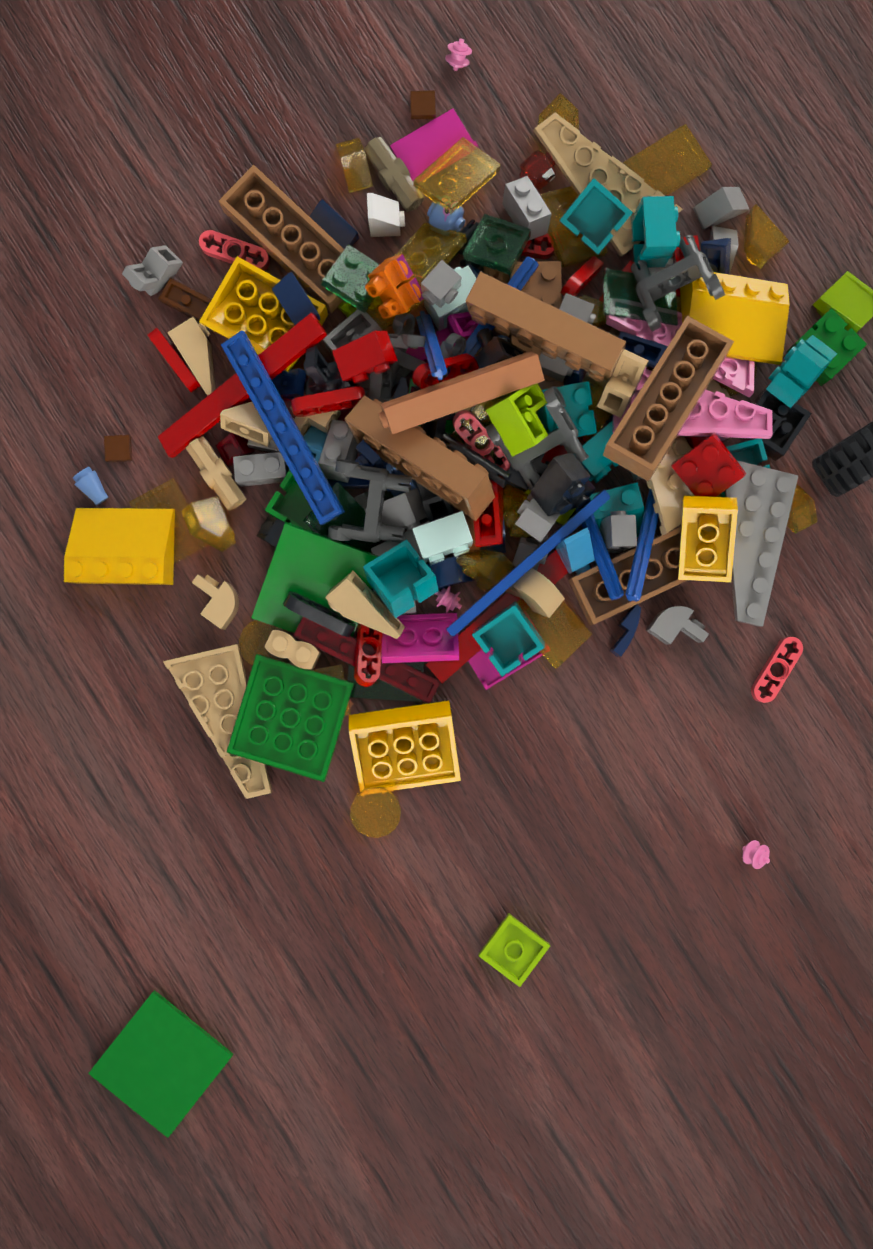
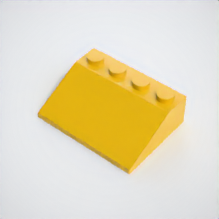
(249, 305)
(749, 314)
(121, 546)
(404, 747)

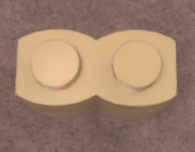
(298, 652)

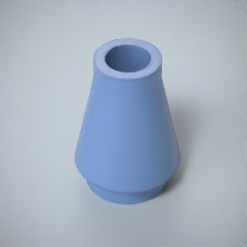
(90, 485)

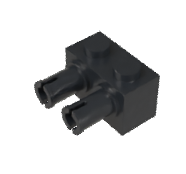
(494, 349)

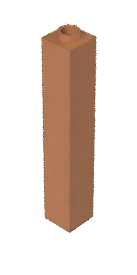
(461, 392)

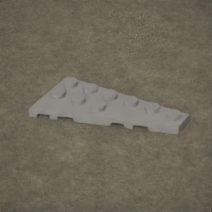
(762, 519)

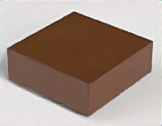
(423, 105)
(118, 448)

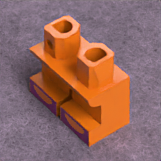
(394, 286)

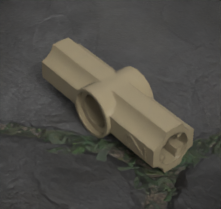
(393, 174)

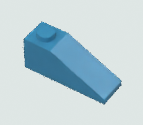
(576, 552)

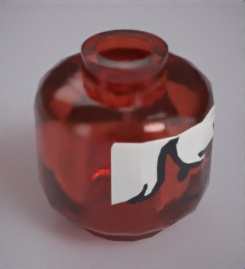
(538, 168)

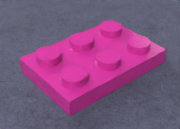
(422, 640)

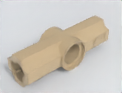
(216, 473)

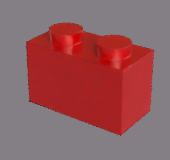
(365, 355)

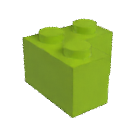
(517, 418)

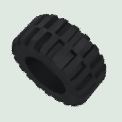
(847, 462)

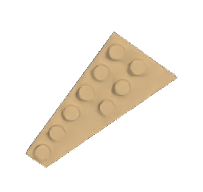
(584, 160)
(669, 488)
(215, 688)

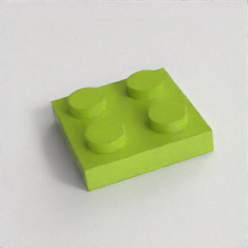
(514, 950)

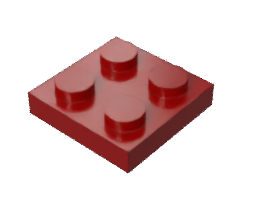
(708, 468)

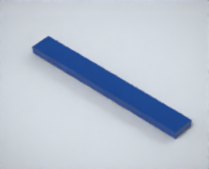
(282, 427)
(528, 563)

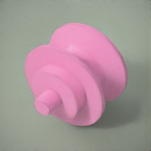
(458, 54)
(448, 599)
(756, 854)

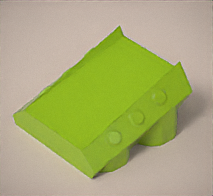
(850, 300)

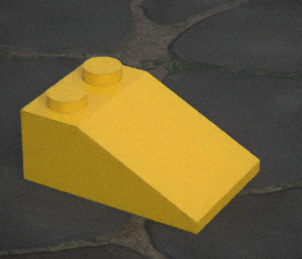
(707, 538)

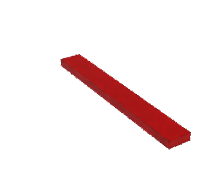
(232, 392)
(468, 646)

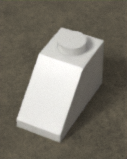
(384, 216)

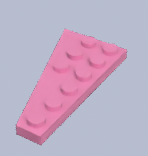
(733, 372)
(719, 416)

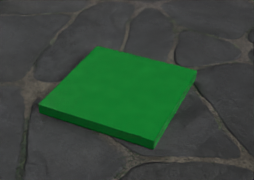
(308, 566)
(290, 718)
(161, 1063)

